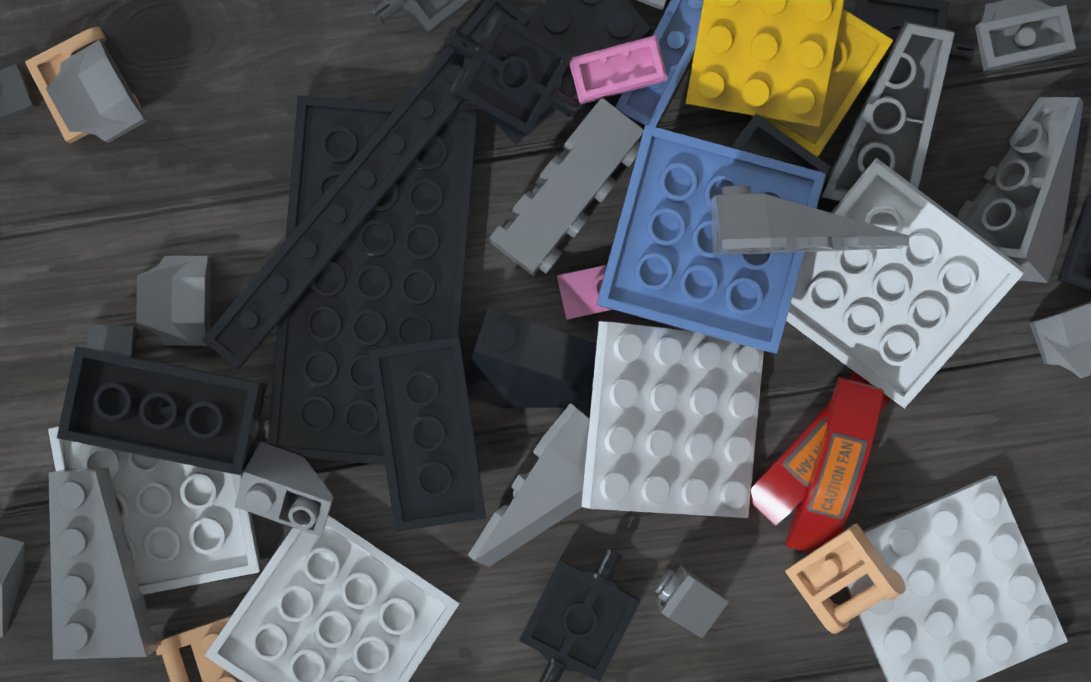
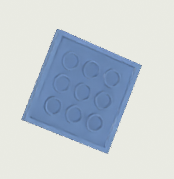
(664, 243)

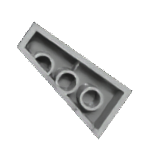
(897, 112)
(92, 572)

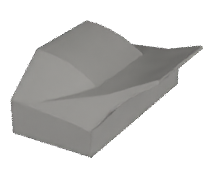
(1022, 33)
(95, 95)
(176, 300)
(1066, 339)

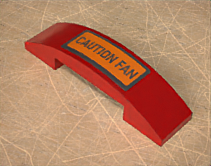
(838, 466)
(786, 480)

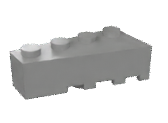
(568, 188)

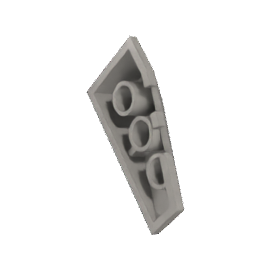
(1028, 192)
(774, 225)
(543, 494)

